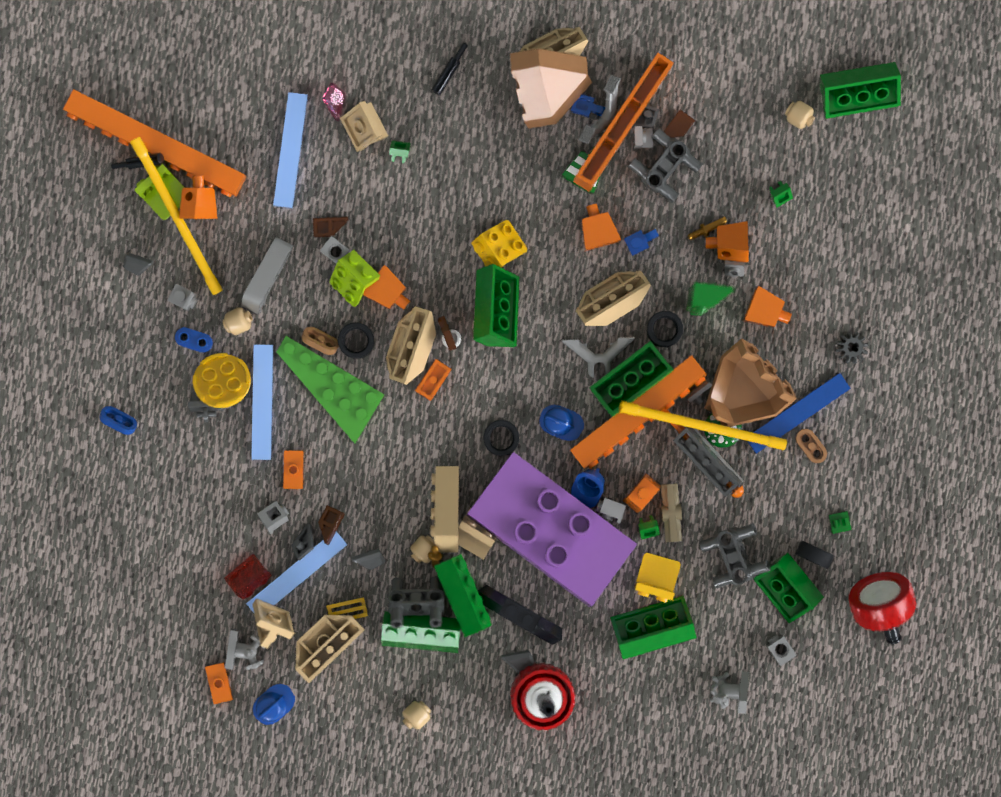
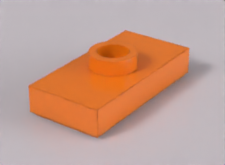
(433, 380)
(293, 469)
(219, 683)

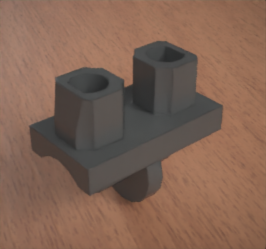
(197, 405)

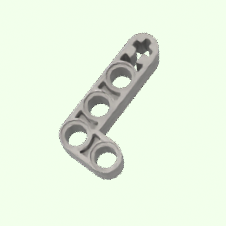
(266, 275)

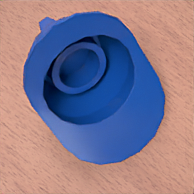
(561, 422)
(588, 487)
(273, 704)

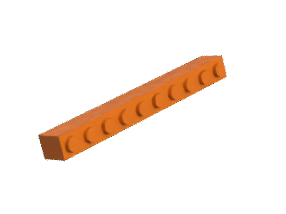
(174, 152)

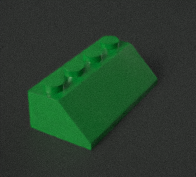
(861, 90)
(705, 296)
(496, 307)
(631, 378)
(463, 595)
(653, 627)
(419, 634)

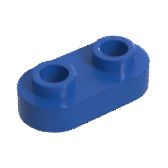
(193, 340)
(118, 420)

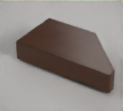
(679, 125)
(327, 226)
(446, 333)
(330, 522)

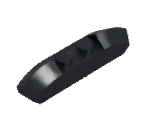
(520, 615)

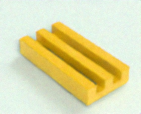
(362, 600)

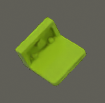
(147, 191)
(352, 277)

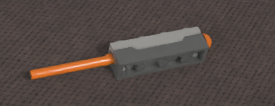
(708, 460)

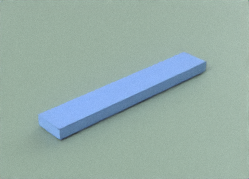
(290, 150)
(262, 402)
(299, 571)

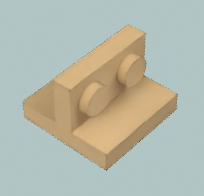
(363, 125)
(474, 537)
(270, 622)

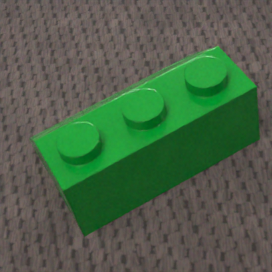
(789, 588)

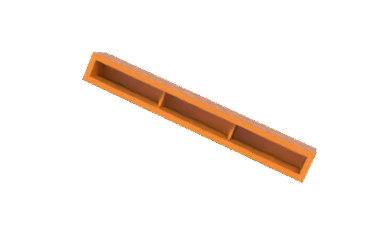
(623, 122)
(622, 425)

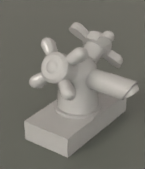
(242, 650)
(730, 691)

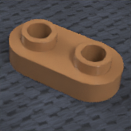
(320, 340)
(811, 445)

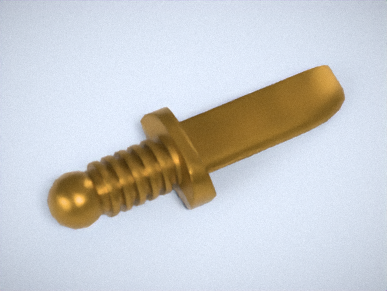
(704, 230)
(434, 555)

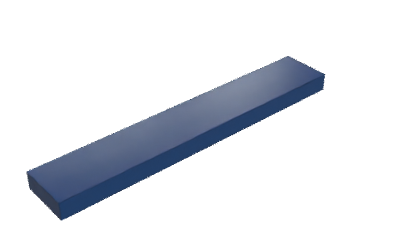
(802, 409)

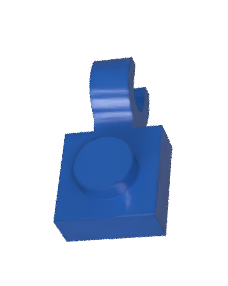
(585, 106)
(638, 242)

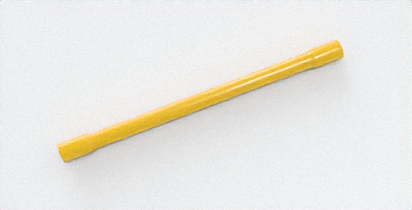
(142, 153)
(636, 410)

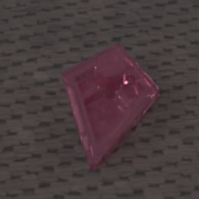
(334, 100)

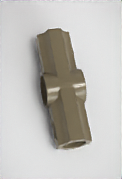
(671, 512)

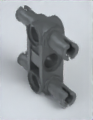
(665, 165)
(735, 556)
(415, 602)

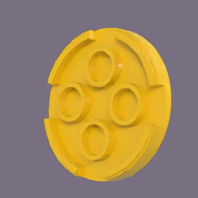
(221, 380)

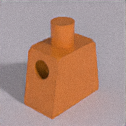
(198, 201)
(598, 229)
(731, 242)
(387, 290)
(766, 309)
(642, 493)

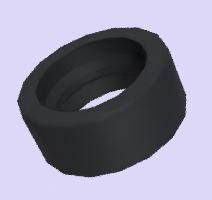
(352, 326)
(650, 329)
(501, 423)
(814, 554)

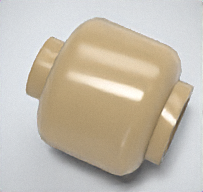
(800, 114)
(237, 321)
(421, 548)
(416, 715)

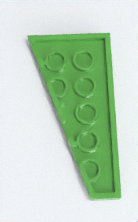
(340, 393)

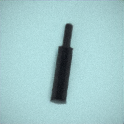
(448, 71)
(135, 162)

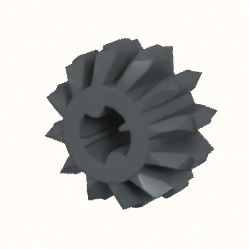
(852, 354)

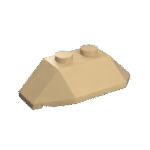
(560, 40)
(613, 298)
(411, 345)
(324, 643)

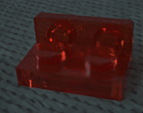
(247, 577)

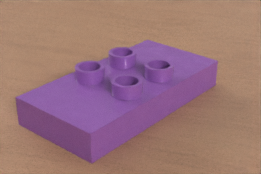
(551, 529)

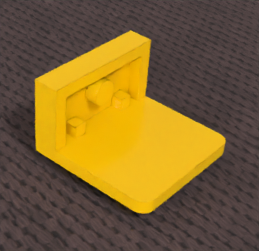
(499, 245)
(657, 577)

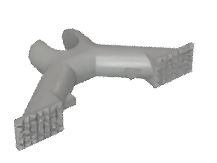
(609, 113)
(604, 358)

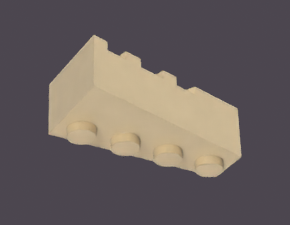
(446, 508)

